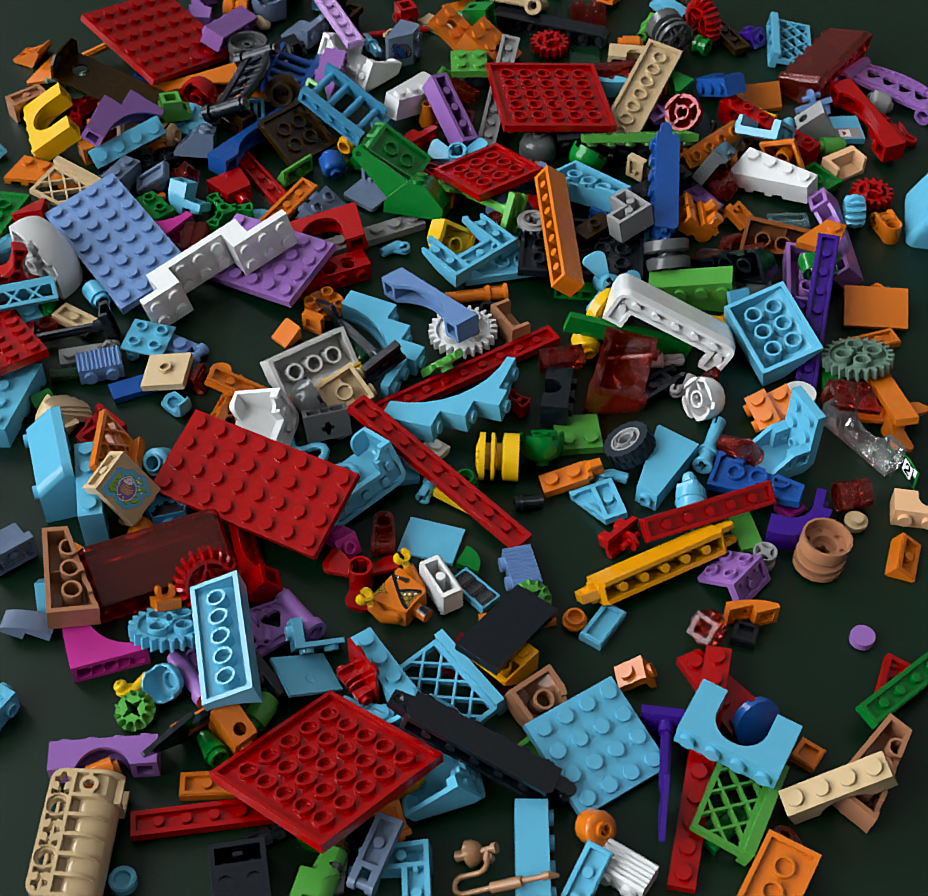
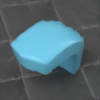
(176, 404)

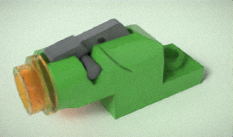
(327, 874)

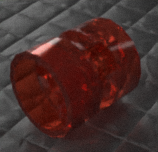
(850, 495)

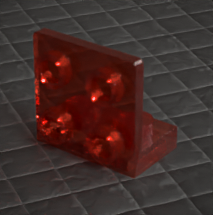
(593, 13)
(851, 396)

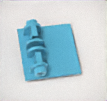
(146, 339)

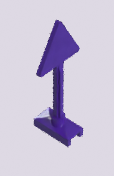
(665, 722)

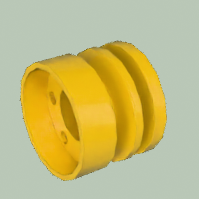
(498, 456)

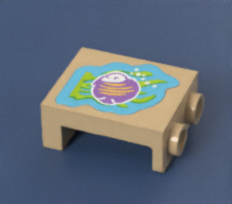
(122, 487)

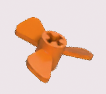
(889, 427)

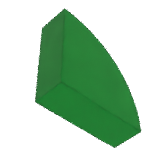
(469, 559)

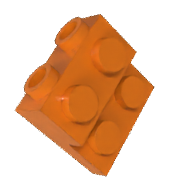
(767, 407)

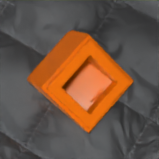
(287, 333)

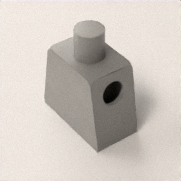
(815, 122)

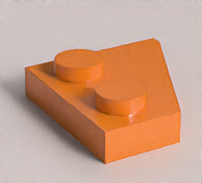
(809, 240)

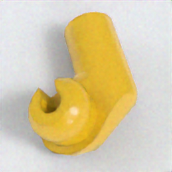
(123, 688)

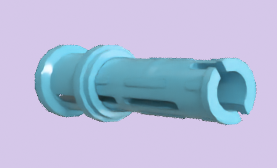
(708, 450)

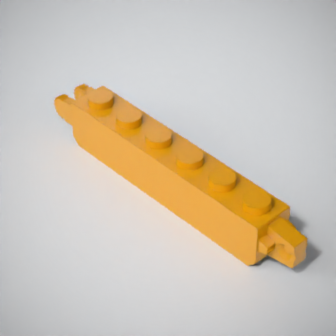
(657, 564)

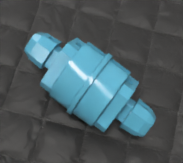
(689, 491)

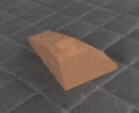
(535, 695)

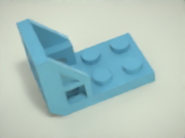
(794, 442)

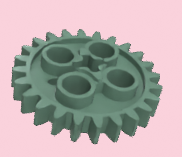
(857, 358)

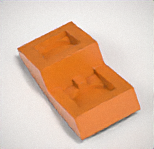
(758, 611)

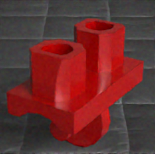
(622, 537)

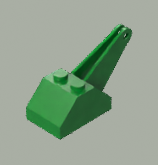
(405, 194)

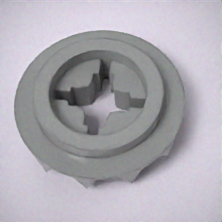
(524, 223)

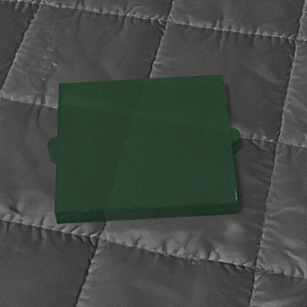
(584, 54)

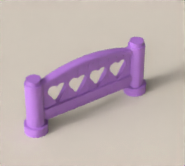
(859, 74)
(286, 605)

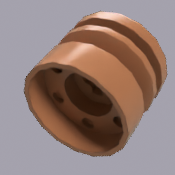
(822, 550)

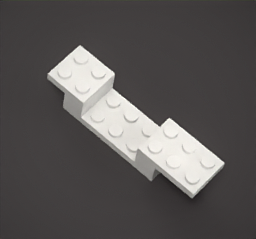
(209, 257)

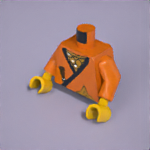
(399, 597)

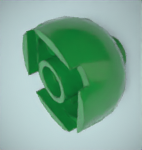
(587, 156)
(542, 446)

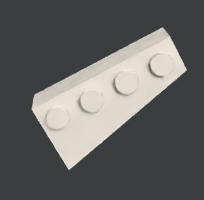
(406, 98)
(774, 177)

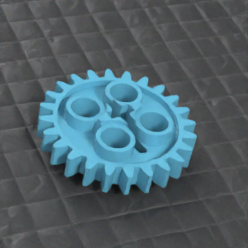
(163, 629)

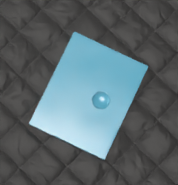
(430, 538)
(305, 674)

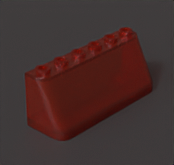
(823, 62)
(131, 565)

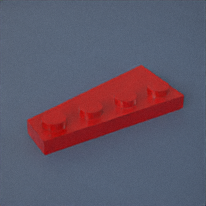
(692, 665)

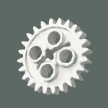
(476, 343)

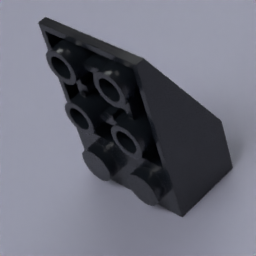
(240, 868)

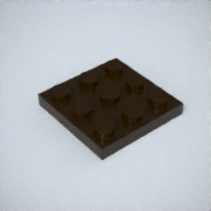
(296, 133)

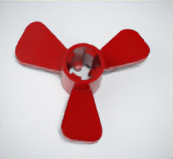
(359, 571)

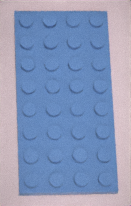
(114, 239)

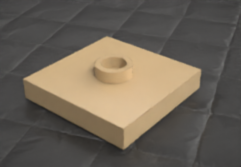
(167, 371)

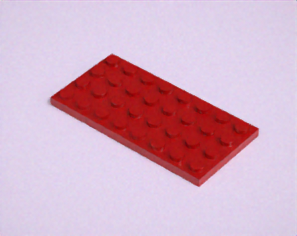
(256, 483)

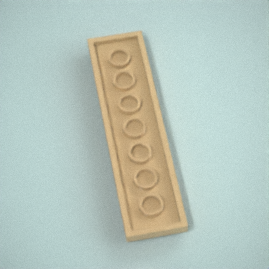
(643, 87)

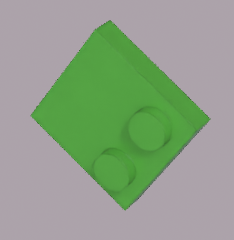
(581, 435)

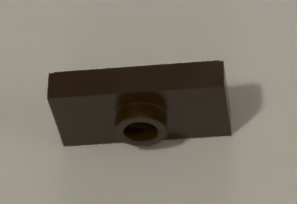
(592, 228)

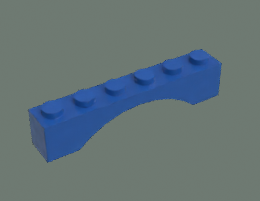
(229, 154)

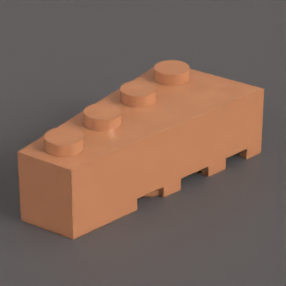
(67, 589)
(891, 739)

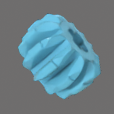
(854, 210)

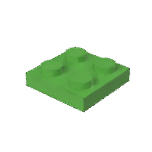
(468, 63)

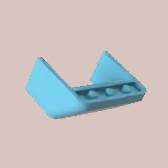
(52, 465)

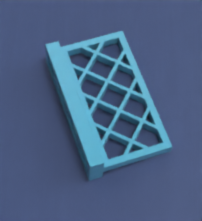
(775, 40)
(462, 665)

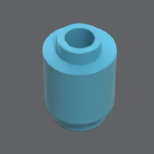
(95, 293)

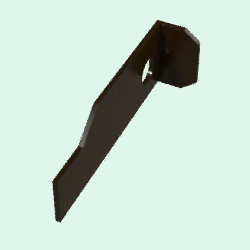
(101, 78)

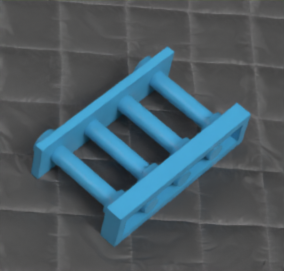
(333, 117)

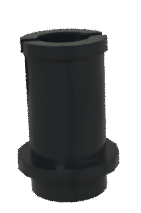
(528, 501)

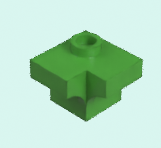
(174, 107)

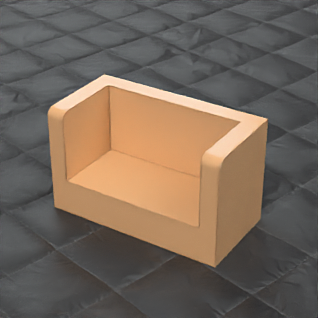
(845, 163)

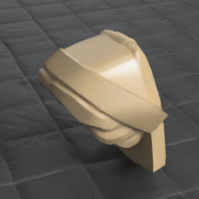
(72, 410)

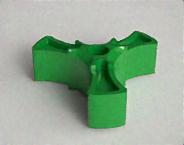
(225, 212)

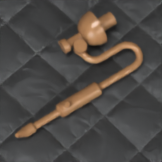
(473, 854)

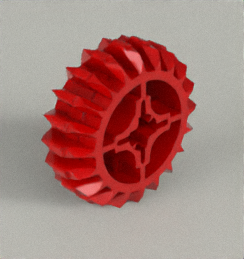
(704, 19)
(185, 579)

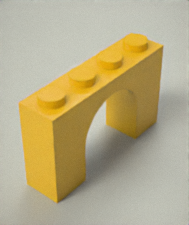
(38, 115)

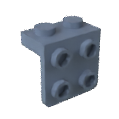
(310, 32)
(365, 193)
(320, 202)

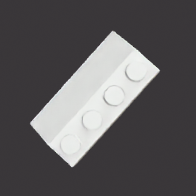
(313, 358)

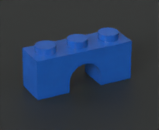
(720, 85)

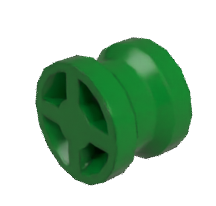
(701, 45)

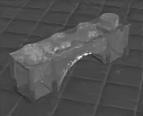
(881, 453)

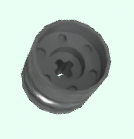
(670, 29)

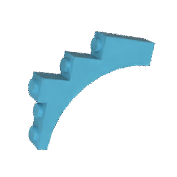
(382, 323)
(460, 411)

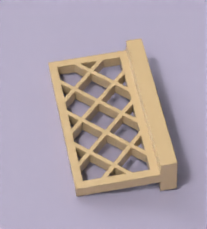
(70, 173)

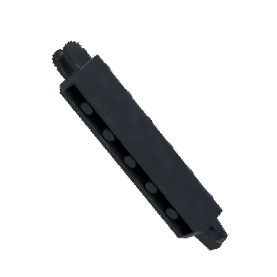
(480, 748)

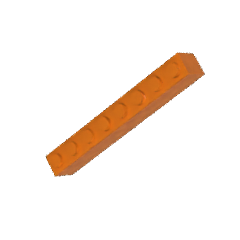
(558, 231)

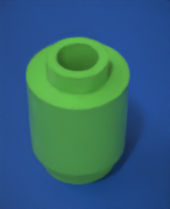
(831, 144)
(262, 712)

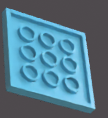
(596, 745)

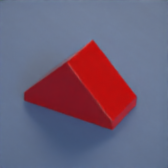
(36, 208)

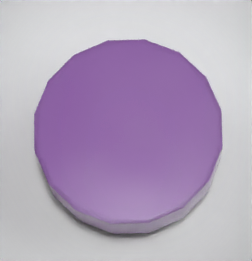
(862, 637)

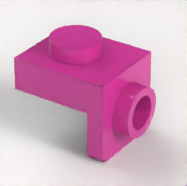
(345, 540)

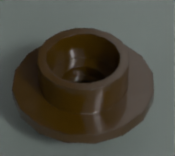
(275, 88)

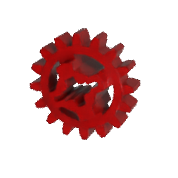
(549, 44)
(875, 193)

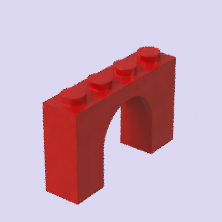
(341, 220)

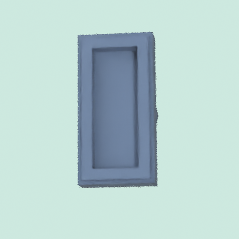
(154, 179)

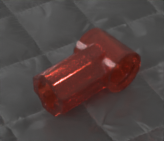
(740, 448)

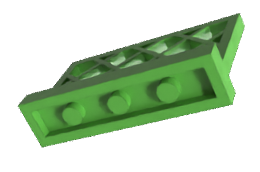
(757, 816)

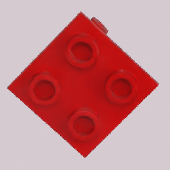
(360, 676)

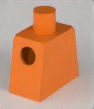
(232, 727)

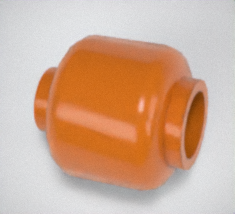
(595, 826)

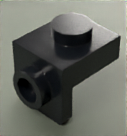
(619, 156)

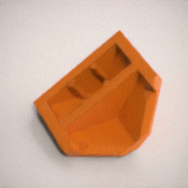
(32, 56)

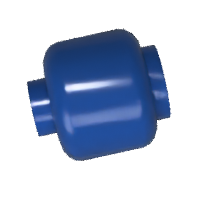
(332, 164)

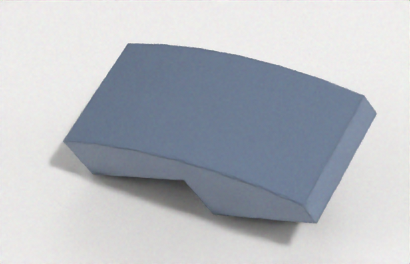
(18, 622)

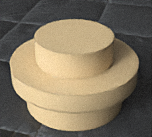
(855, 521)

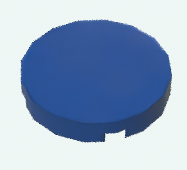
(754, 720)

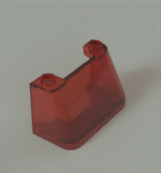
(621, 373)

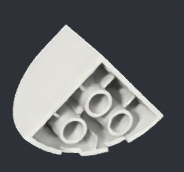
(48, 253)

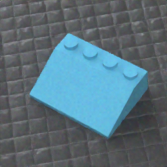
(772, 332)

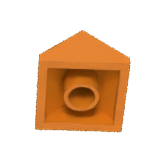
(763, 95)

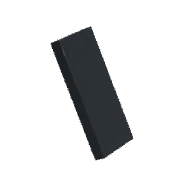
(506, 629)

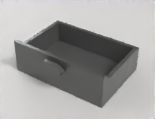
(716, 159)

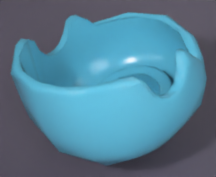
(163, 682)

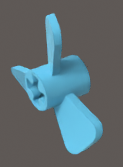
(442, 152)
(597, 265)

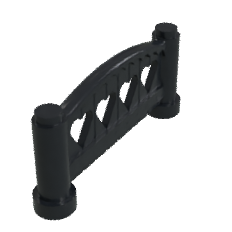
(243, 60)

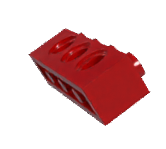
(341, 272)

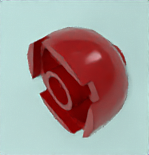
(199, 91)
(683, 112)

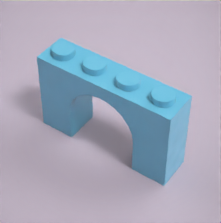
(90, 507)
(759, 762)

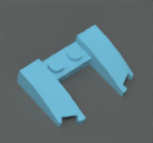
(458, 268)
(413, 863)

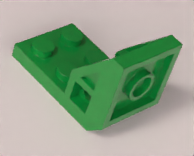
(394, 148)

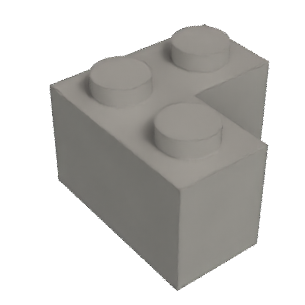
(628, 215)

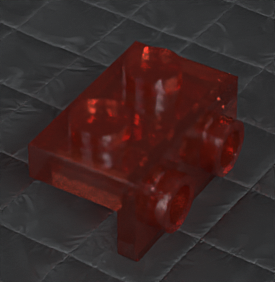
(561, 356)

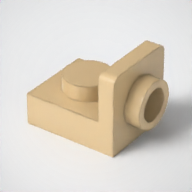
(637, 167)

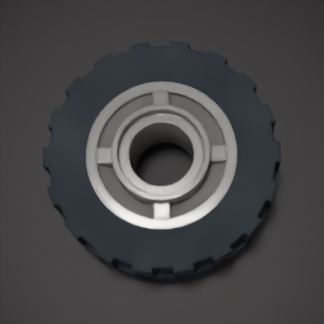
(629, 445)

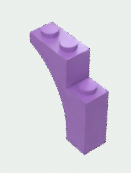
(112, 114)

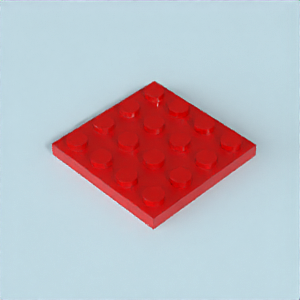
(488, 172)

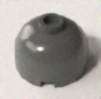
(538, 147)
(305, 396)

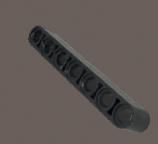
(577, 32)

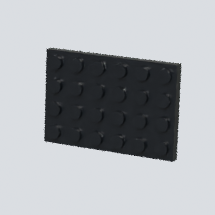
(619, 256)

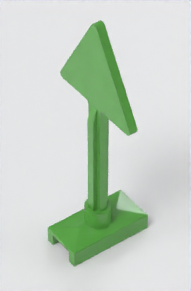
(510, 210)

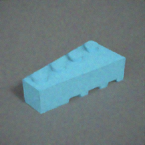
(590, 186)
(14, 399)

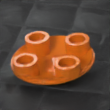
(326, 294)

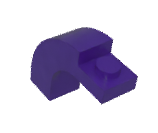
(785, 531)

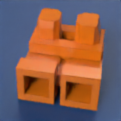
(699, 218)

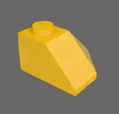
(451, 235)

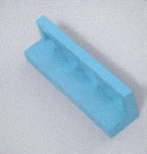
(28, 288)

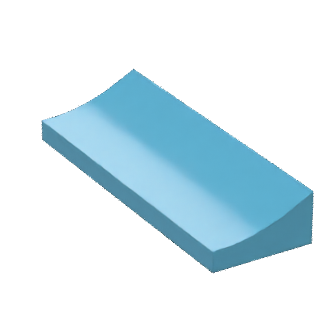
(224, 642)

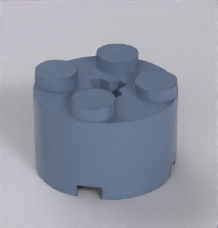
(270, 9)

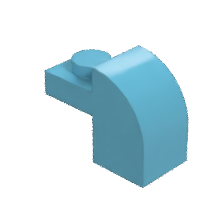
(183, 196)

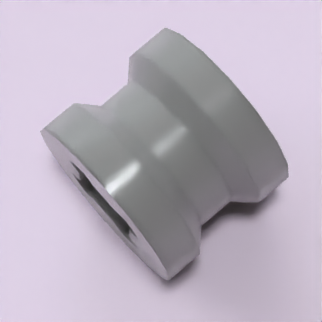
(768, 552)

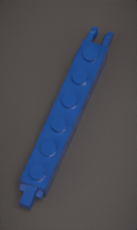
(664, 182)

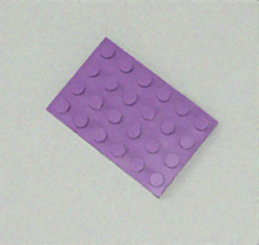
(284, 276)

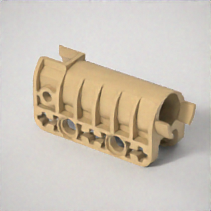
(80, 833)

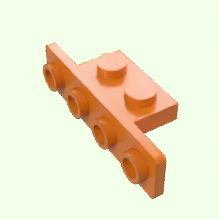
(701, 150)

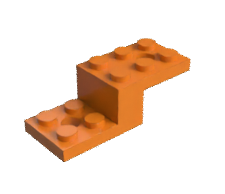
(463, 36)

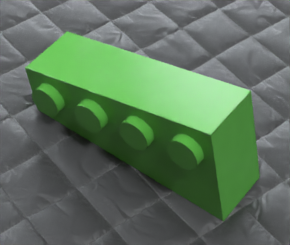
(697, 286)

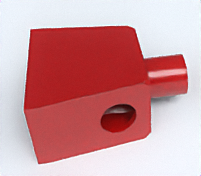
(231, 186)

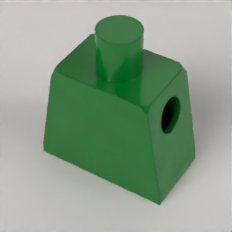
(475, 10)

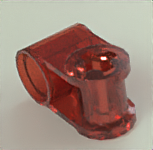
(383, 538)

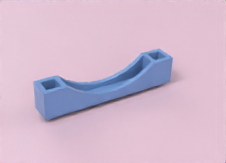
(407, 288)

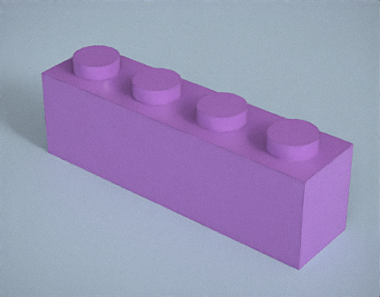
(217, 33)
(337, 58)
(449, 109)

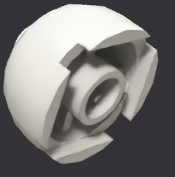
(703, 398)

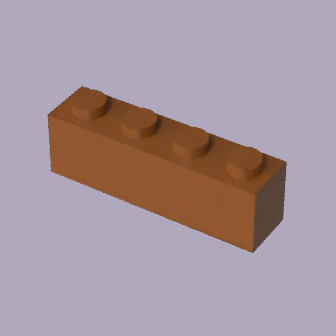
(771, 233)

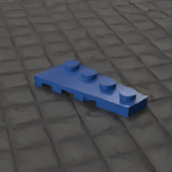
(734, 474)

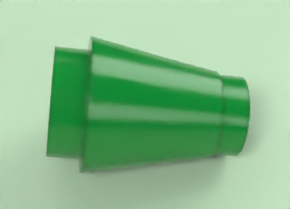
(212, 749)

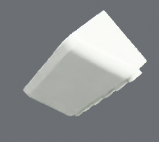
(673, 316)

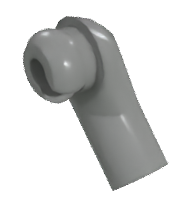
(677, 391)

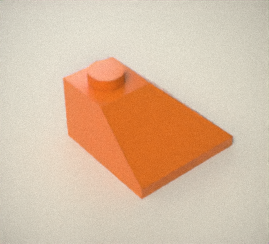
(783, 149)

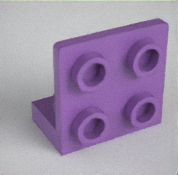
(739, 572)

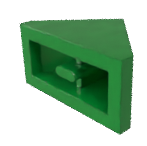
(680, 84)

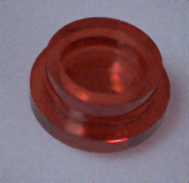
(46, 324)

